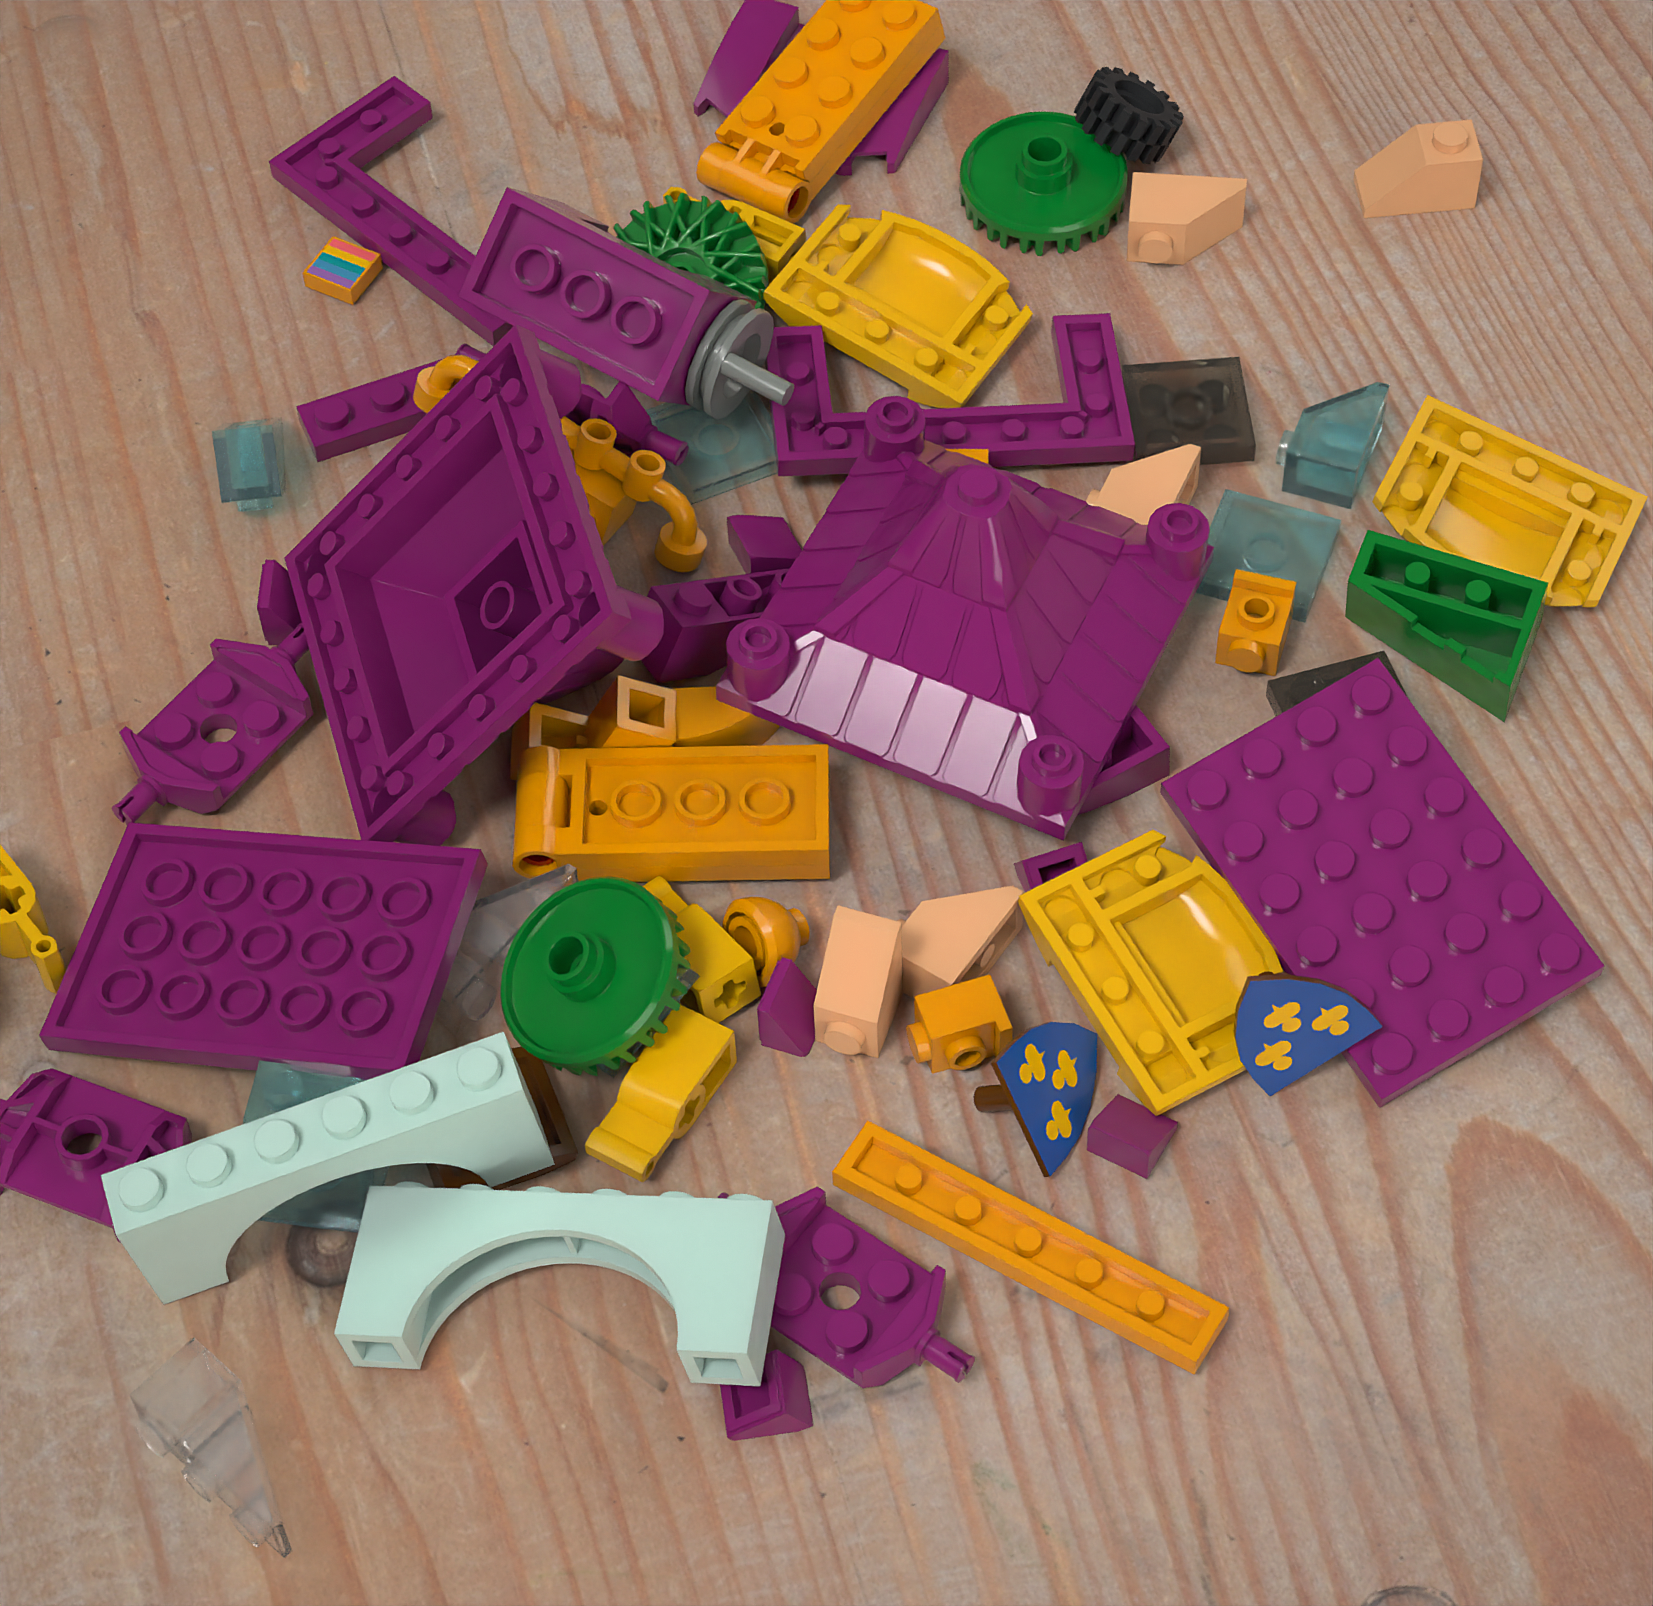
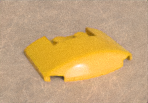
(902, 303)
(1507, 504)
(1153, 962)

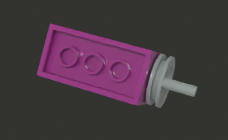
(621, 307)

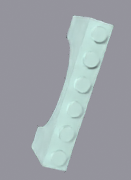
(195, 1201)
(438, 1246)

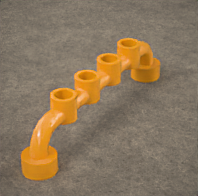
(679, 542)

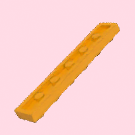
(1031, 1247)

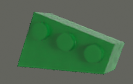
(1448, 615)

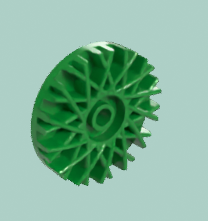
(1041, 182)
(701, 241)
(592, 974)

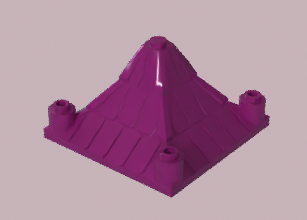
(460, 591)
(968, 625)

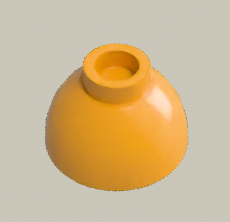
(766, 932)

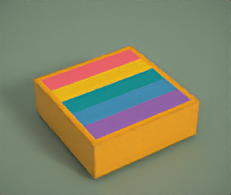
(342, 270)

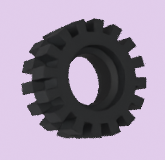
(1128, 115)

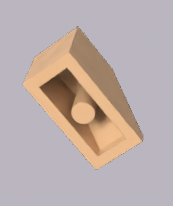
(1422, 172)
(1181, 215)
(1150, 483)
(957, 937)
(859, 982)

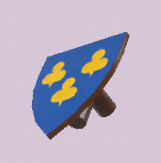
(1294, 1025)
(1049, 1086)

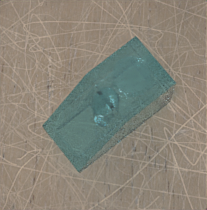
(1333, 445)
(250, 462)

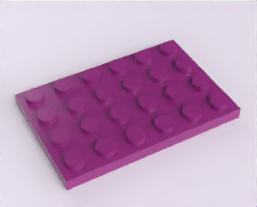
(1382, 877)
(266, 950)

